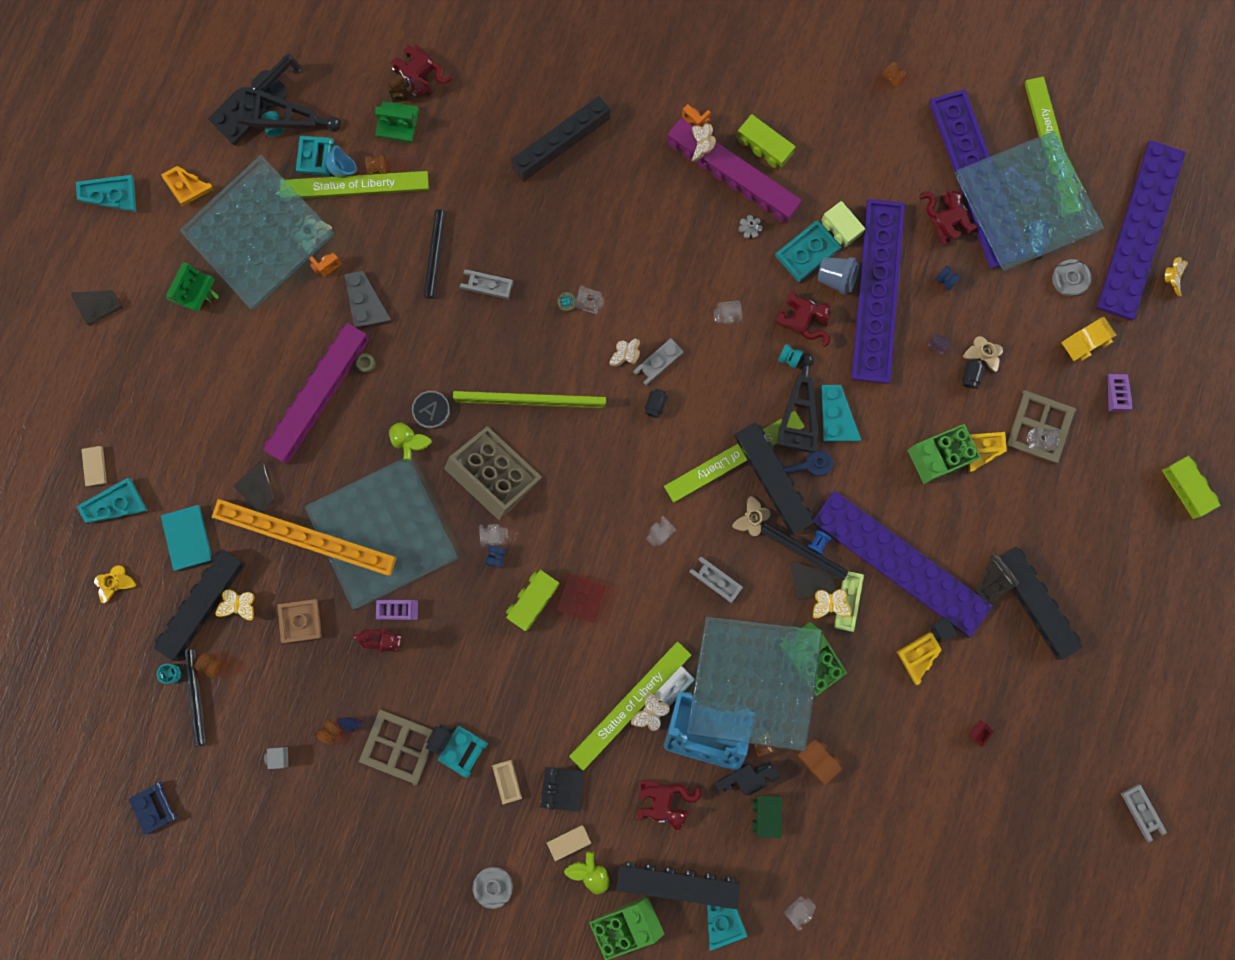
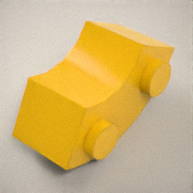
(1088, 339)

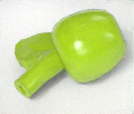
(404, 438)
(594, 877)

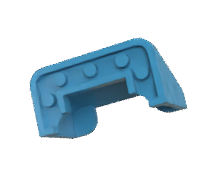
(710, 750)

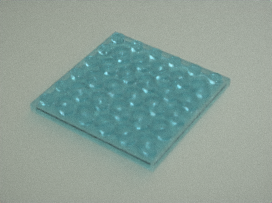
(1028, 200)
(256, 232)
(389, 515)
(755, 683)

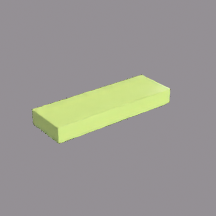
(852, 586)

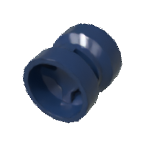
(949, 279)
(495, 556)

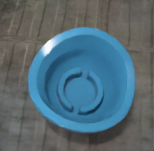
(339, 163)

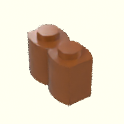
(819, 761)

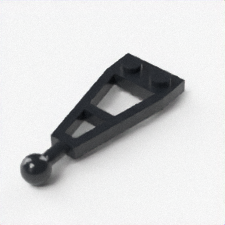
(249, 110)
(795, 438)

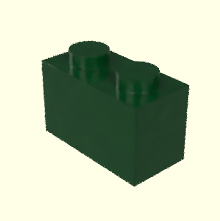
(767, 816)

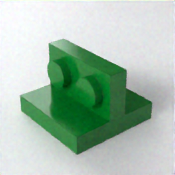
(396, 122)
(189, 288)

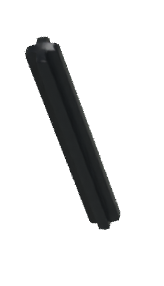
(434, 254)
(804, 551)
(194, 698)

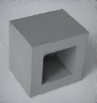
(276, 758)

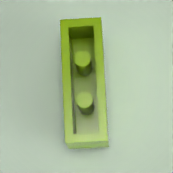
(765, 142)
(1191, 487)
(532, 600)

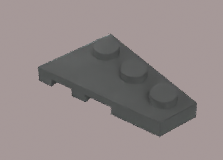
(364, 302)

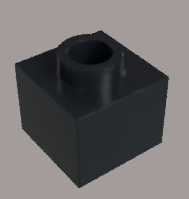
(942, 630)

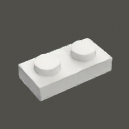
(676, 683)

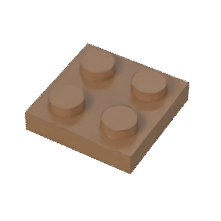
(299, 621)

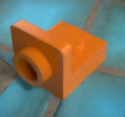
(693, 117)
(327, 264)

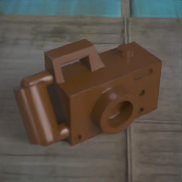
(397, 88)

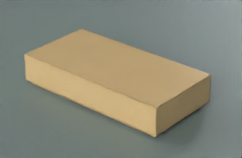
(94, 466)
(507, 782)
(568, 842)

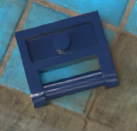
(147, 810)

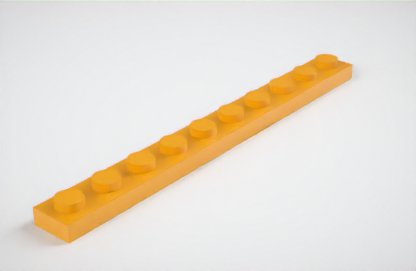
(304, 537)

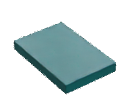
(807, 251)
(186, 538)

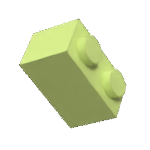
(842, 224)

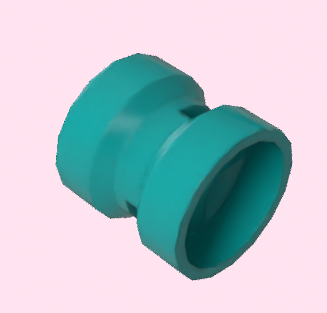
(272, 132)
(786, 353)
(165, 672)

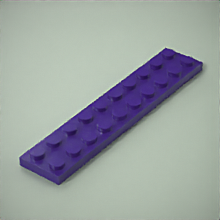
(964, 146)
(1141, 230)
(878, 291)
(902, 564)

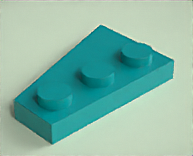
(108, 192)
(836, 416)
(113, 503)
(724, 926)

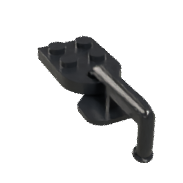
(226, 116)

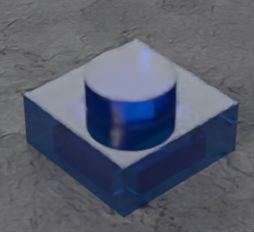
(349, 724)

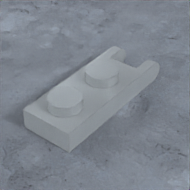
(487, 284)
(659, 360)
(717, 580)
(1142, 811)

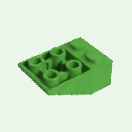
(943, 453)
(829, 666)
(627, 928)

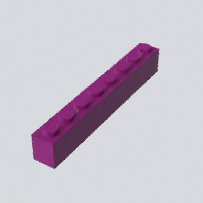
(737, 174)
(316, 394)

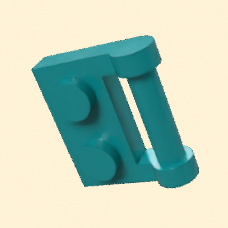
(308, 155)
(457, 748)

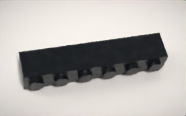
(560, 138)
(773, 478)
(199, 605)
(1040, 607)
(678, 885)

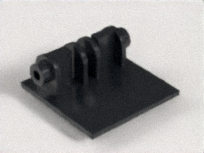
(562, 789)

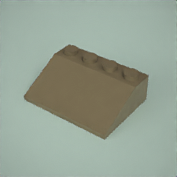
(492, 472)

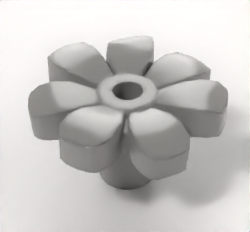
(750, 227)

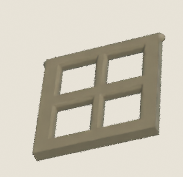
(1021, 419)
(397, 747)

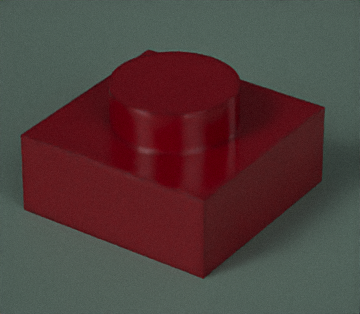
(981, 733)

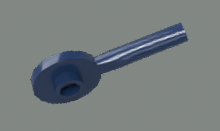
(817, 464)

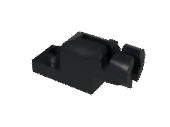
(748, 779)

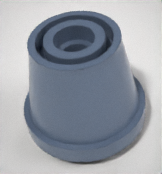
(839, 273)

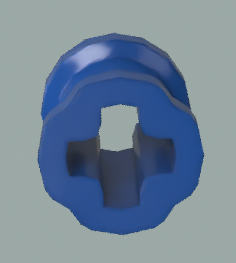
(820, 536)

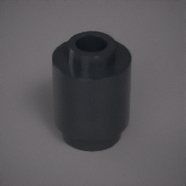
(973, 374)
(656, 403)
(438, 739)

